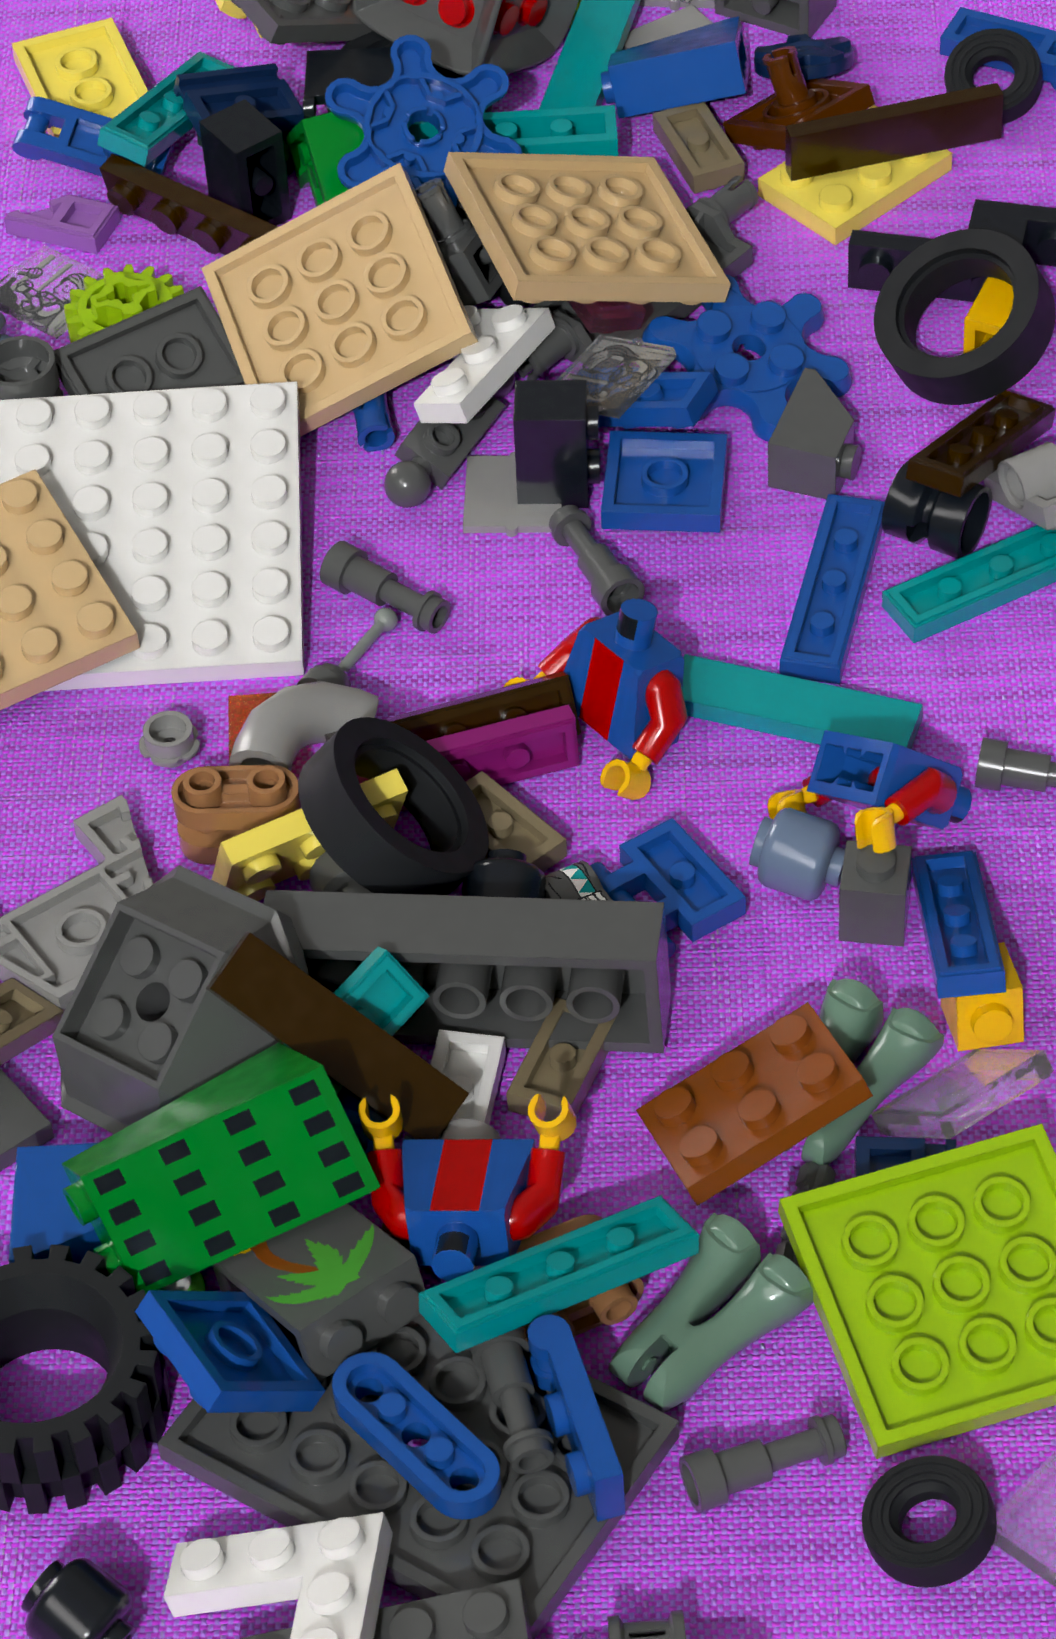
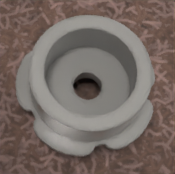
(169, 739)

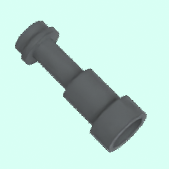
(349, 570)
(608, 578)
(1013, 767)
(512, 1388)
(715, 1476)

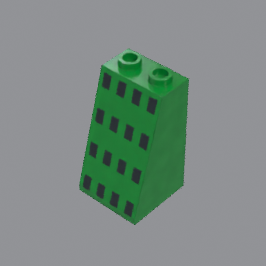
(220, 1170)

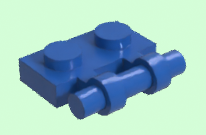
(680, 875)

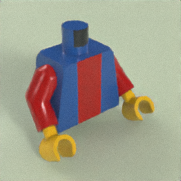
(625, 689)
(883, 781)
(467, 1197)

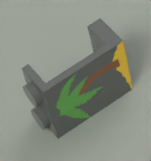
(330, 1284)

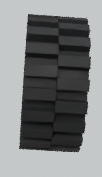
(94, 1314)

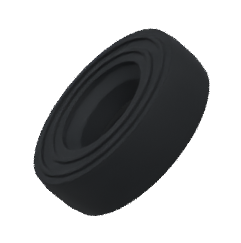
(998, 46)
(936, 1561)

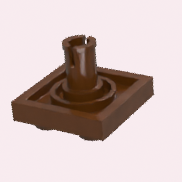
(793, 103)

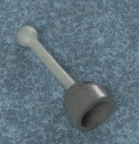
(384, 621)

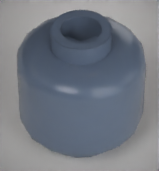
(798, 854)

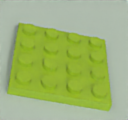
(938, 1286)

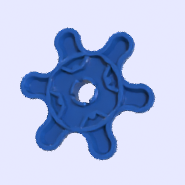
(412, 96)
(770, 330)

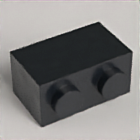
(246, 162)
(553, 442)

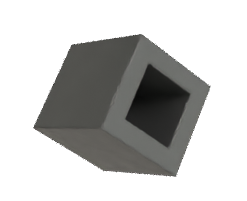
(874, 895)

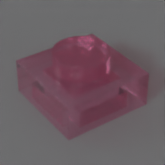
(609, 316)

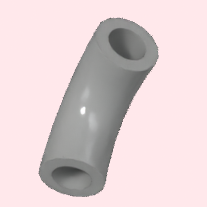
(296, 719)

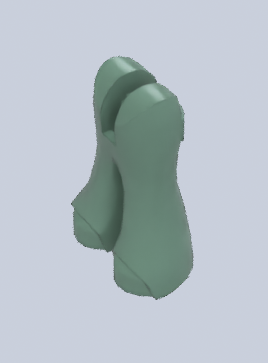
(898, 1053)
(726, 1264)

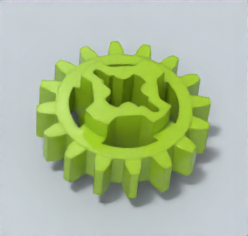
(115, 299)

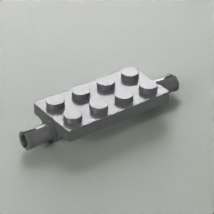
(713, 221)

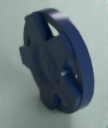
(816, 56)

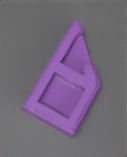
(67, 223)

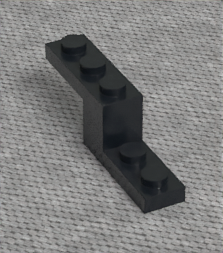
(875, 254)

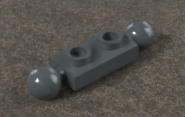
(436, 451)

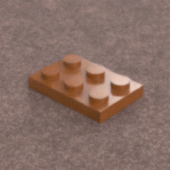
(753, 1103)

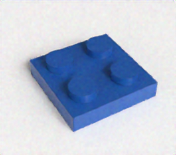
(664, 481)
(229, 1352)

